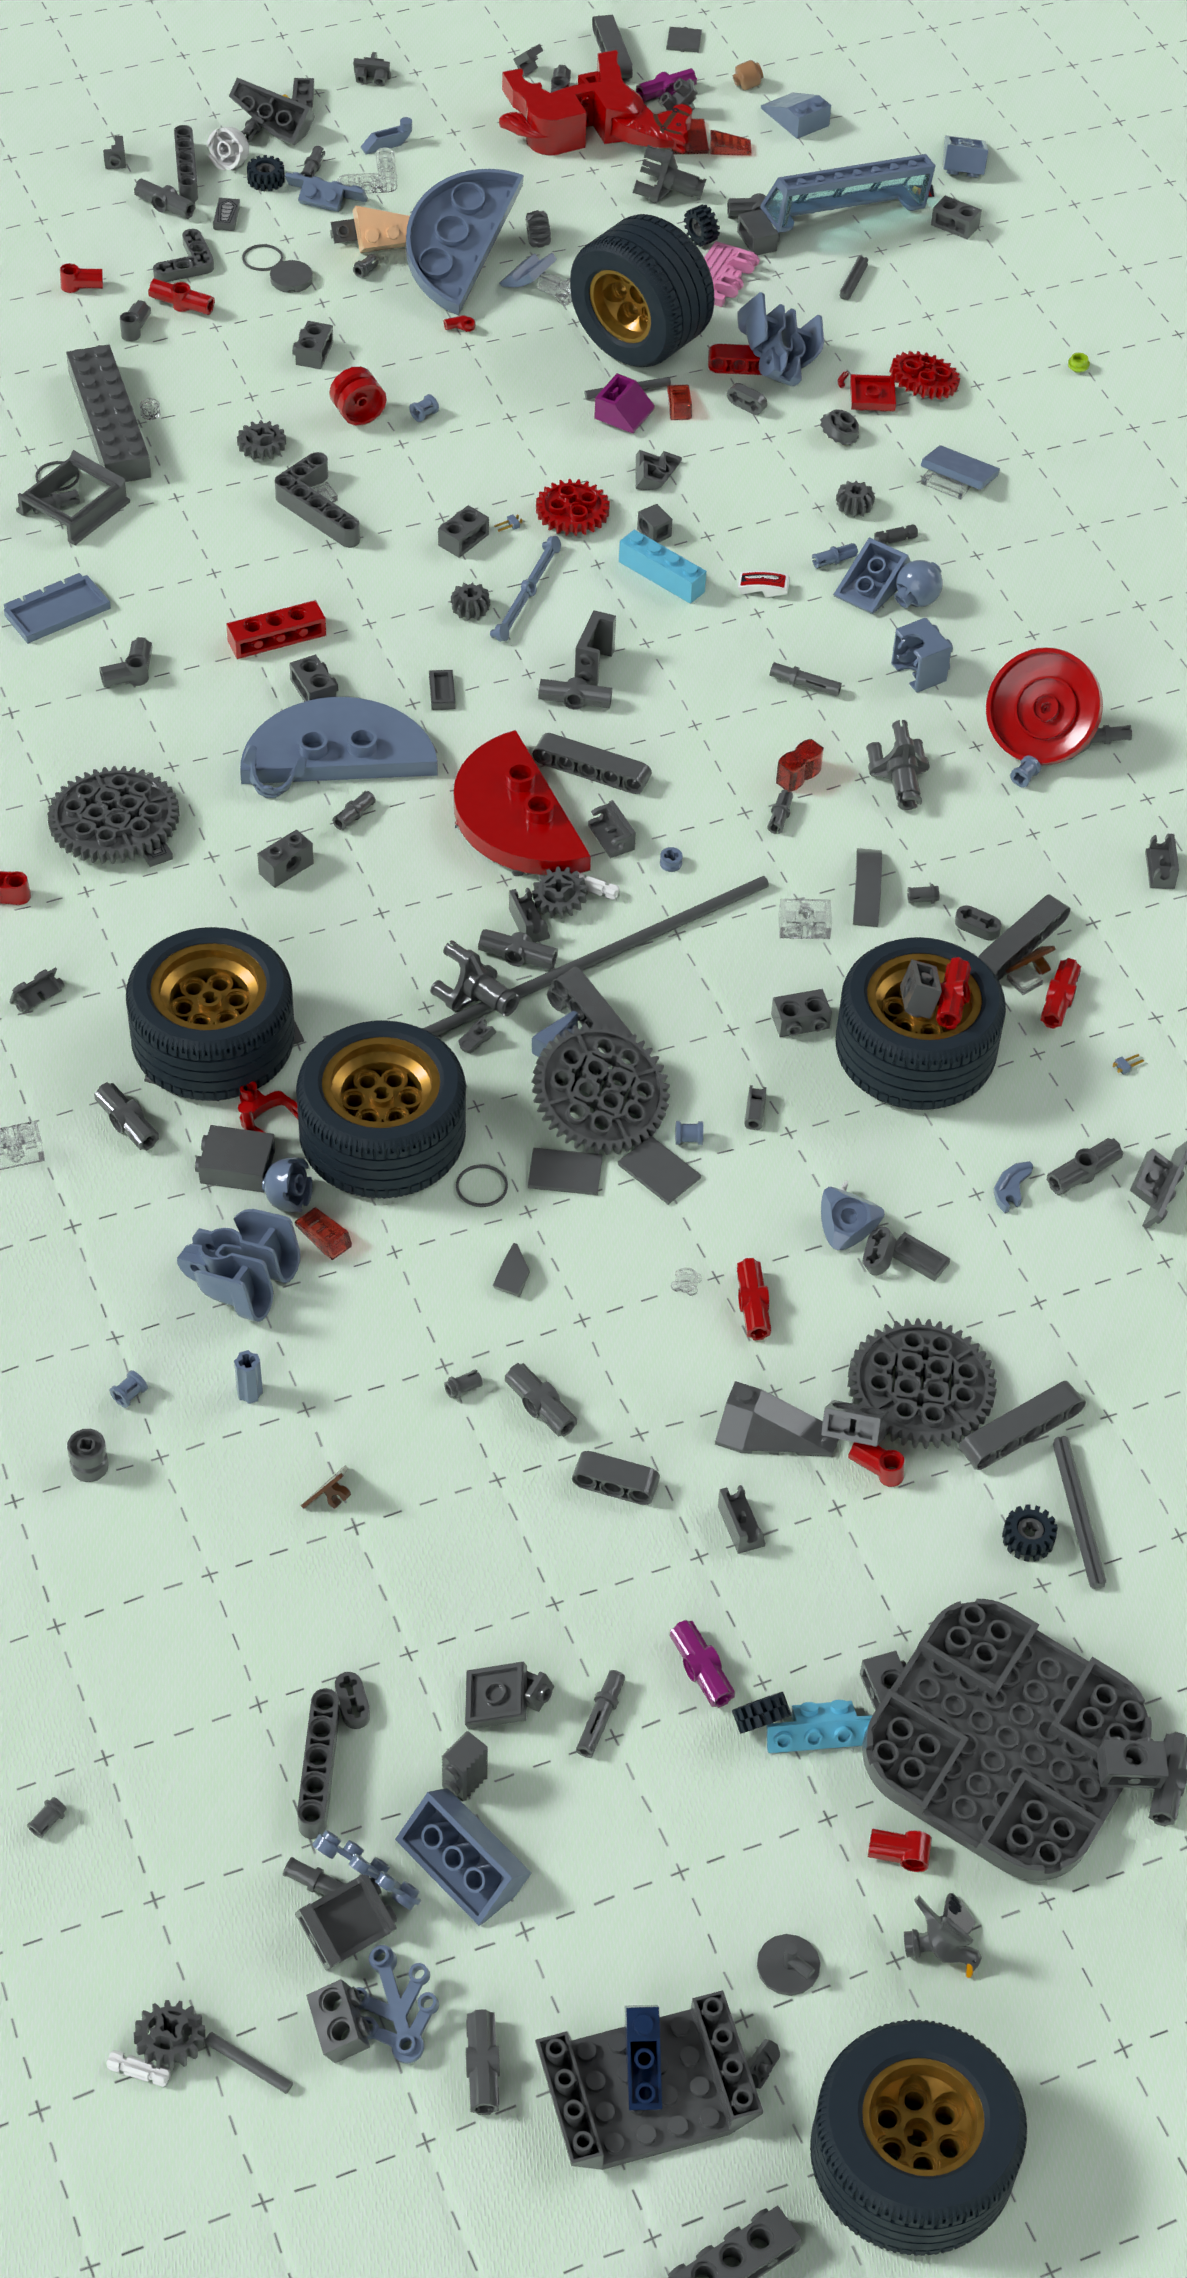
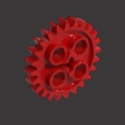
(924, 375)
(572, 507)

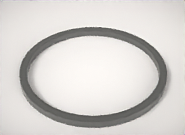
(256, 246)
(52, 463)
(481, 1204)

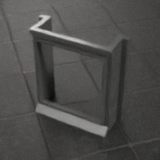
(91, 515)

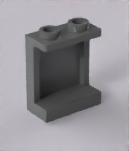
(595, 640)
(346, 1920)

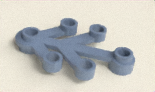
(329, 1846)
(399, 2007)

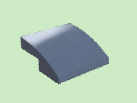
(528, 271)

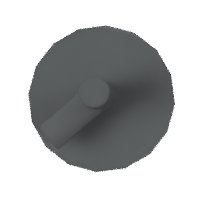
(788, 1964)

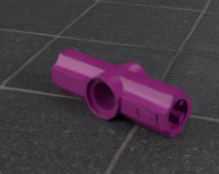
(663, 83)
(702, 1663)

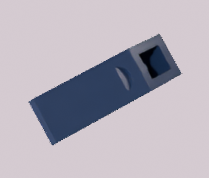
(643, 2057)

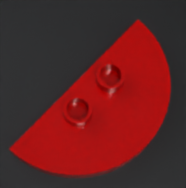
(513, 813)

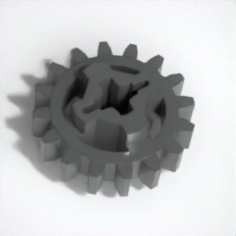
(261, 440)
(559, 892)
(170, 2033)

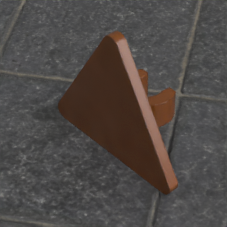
(1036, 957)
(331, 1490)

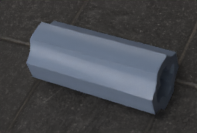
(248, 1376)

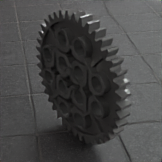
(113, 815)
(619, 1128)
(956, 1358)

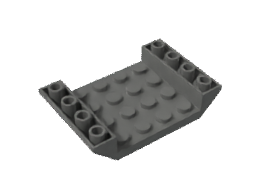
(702, 2083)

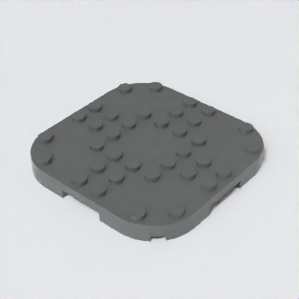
(1001, 1738)

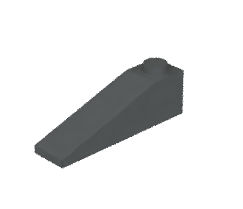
(276, 113)
(765, 1423)

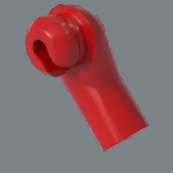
(461, 322)

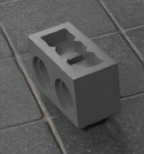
(956, 217)
(313, 344)
(463, 531)
(312, 679)
(801, 1013)
(854, 1423)
(332, 2024)

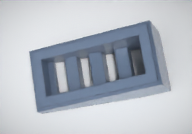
(548, 1034)

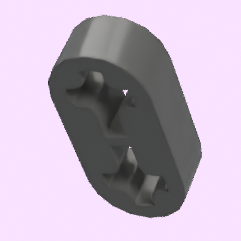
(747, 398)
(978, 922)
(879, 1245)
(358, 1698)

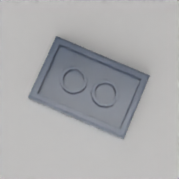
(960, 467)

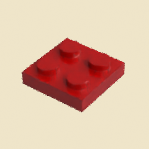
(872, 392)

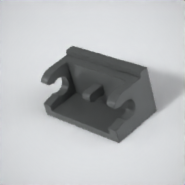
(612, 830)
(1162, 863)
(527, 916)
(740, 1520)

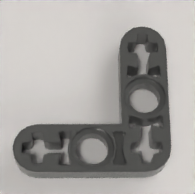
(170, 269)

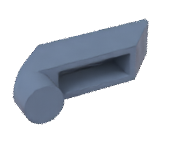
(388, 137)

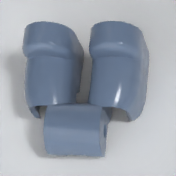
(779, 341)
(241, 1264)

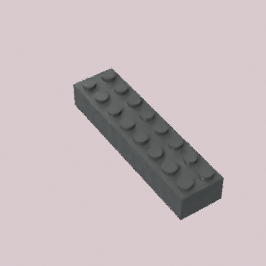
(108, 412)

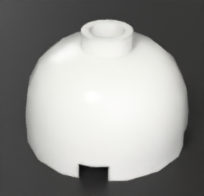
(228, 148)

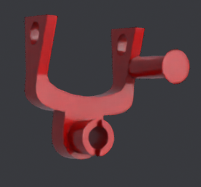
(255, 1103)

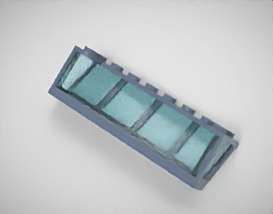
(849, 186)

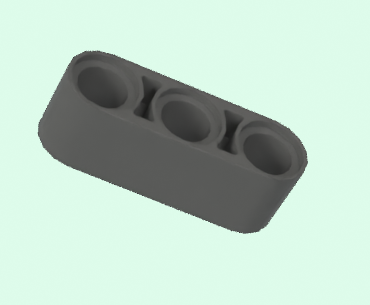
(616, 1477)

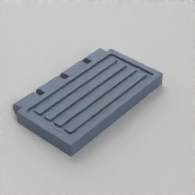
(56, 607)

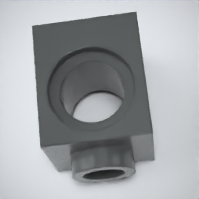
(654, 523)

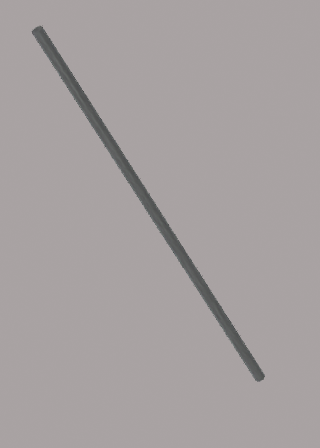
(607, 952)

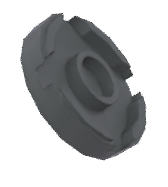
(291, 276)

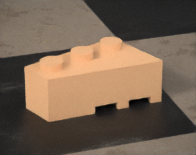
(379, 229)

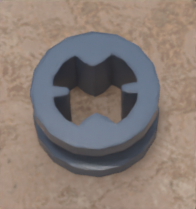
(665, 861)

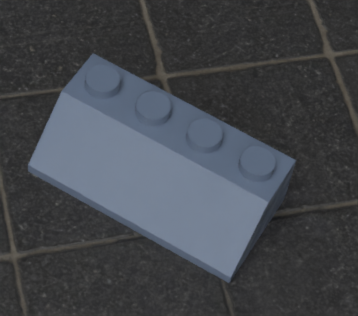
(462, 1855)

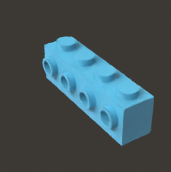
(662, 566)

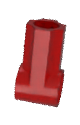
(74, 278)
(878, 1460)
(908, 1849)

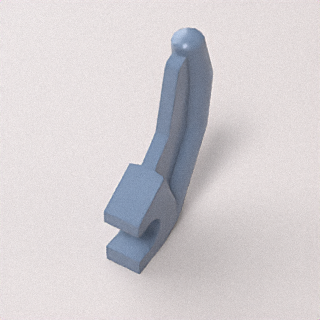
(1008, 1185)

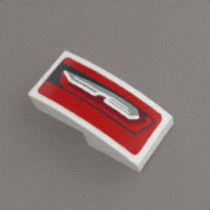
(767, 581)

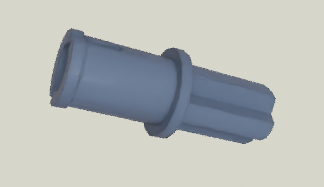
(834, 555)

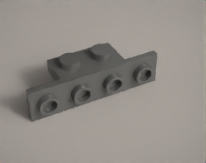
(1157, 1182)

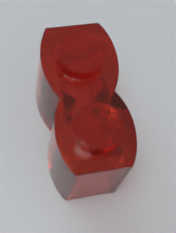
(799, 765)

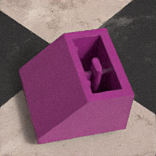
(623, 404)

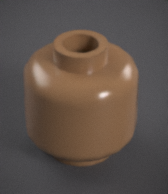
(748, 75)

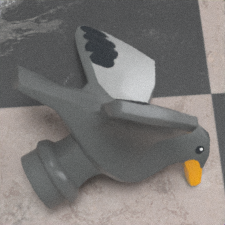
(945, 1934)

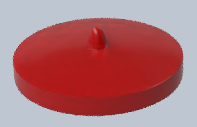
(1044, 705)

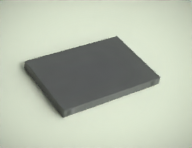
(659, 1170)
(565, 1171)

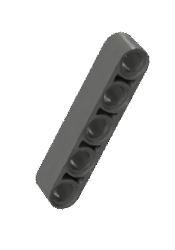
(610, 39)
(186, 162)
(592, 763)
(1025, 935)
(1022, 1425)
(318, 1775)

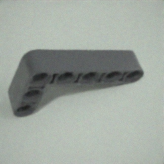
(295, 493)

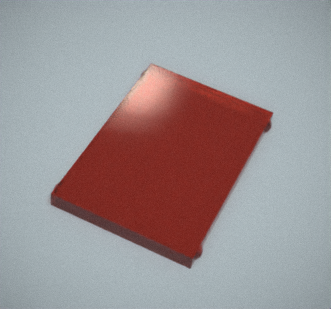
(697, 139)

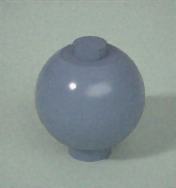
(918, 584)

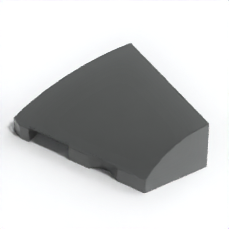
(654, 470)

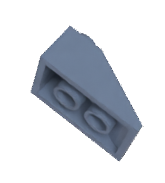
(799, 113)
(964, 156)
(872, 576)

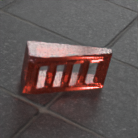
(728, 144)
(679, 402)
(330, 1246)

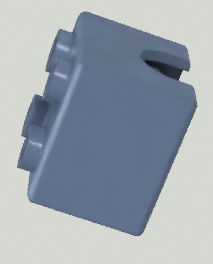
(922, 649)

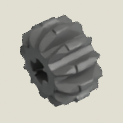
(538, 228)
(855, 498)
(470, 601)

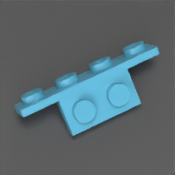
(818, 1727)

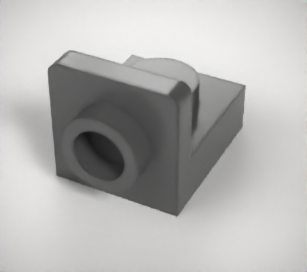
(527, 59)
(115, 157)

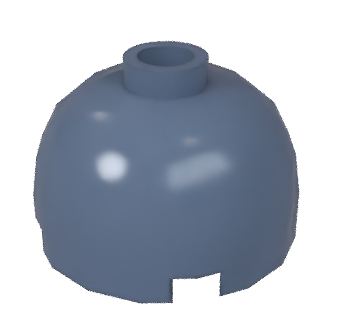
(288, 1184)

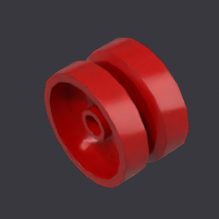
(357, 396)

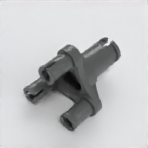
(668, 177)
(900, 765)
(475, 983)

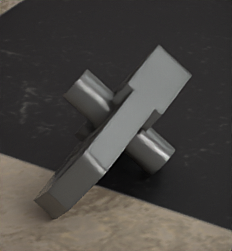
(476, 1036)
(763, 2062)

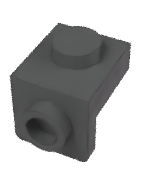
(538, 1690)

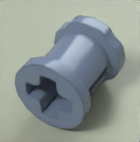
(424, 408)
(1022, 775)
(689, 1133)
(128, 1389)

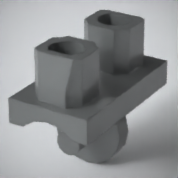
(373, 68)
(684, 94)

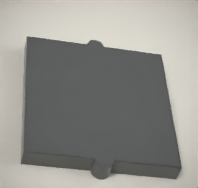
(684, 39)

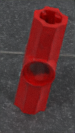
(181, 296)
(954, 993)
(1060, 993)
(753, 1299)

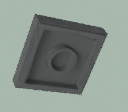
(496, 1695)

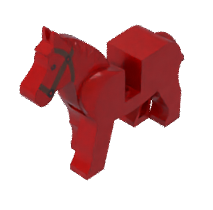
(559, 119)

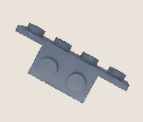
(322, 193)

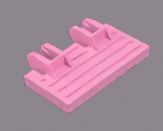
(726, 268)

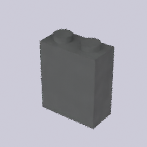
(235, 1158)

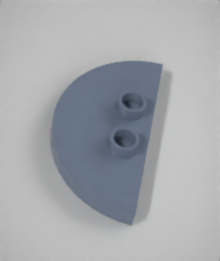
(456, 230)
(340, 742)

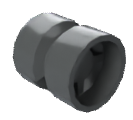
(87, 1455)

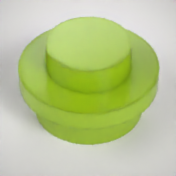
(1078, 362)

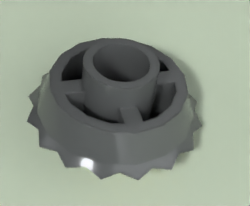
(840, 426)

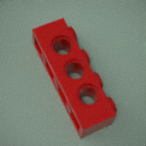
(276, 629)

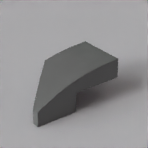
(512, 1272)

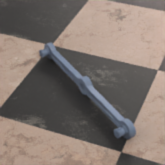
(528, 589)

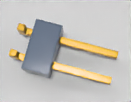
(512, 521)
(1123, 1065)

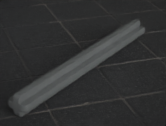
(1079, 1513)

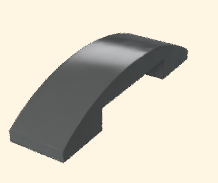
(867, 887)

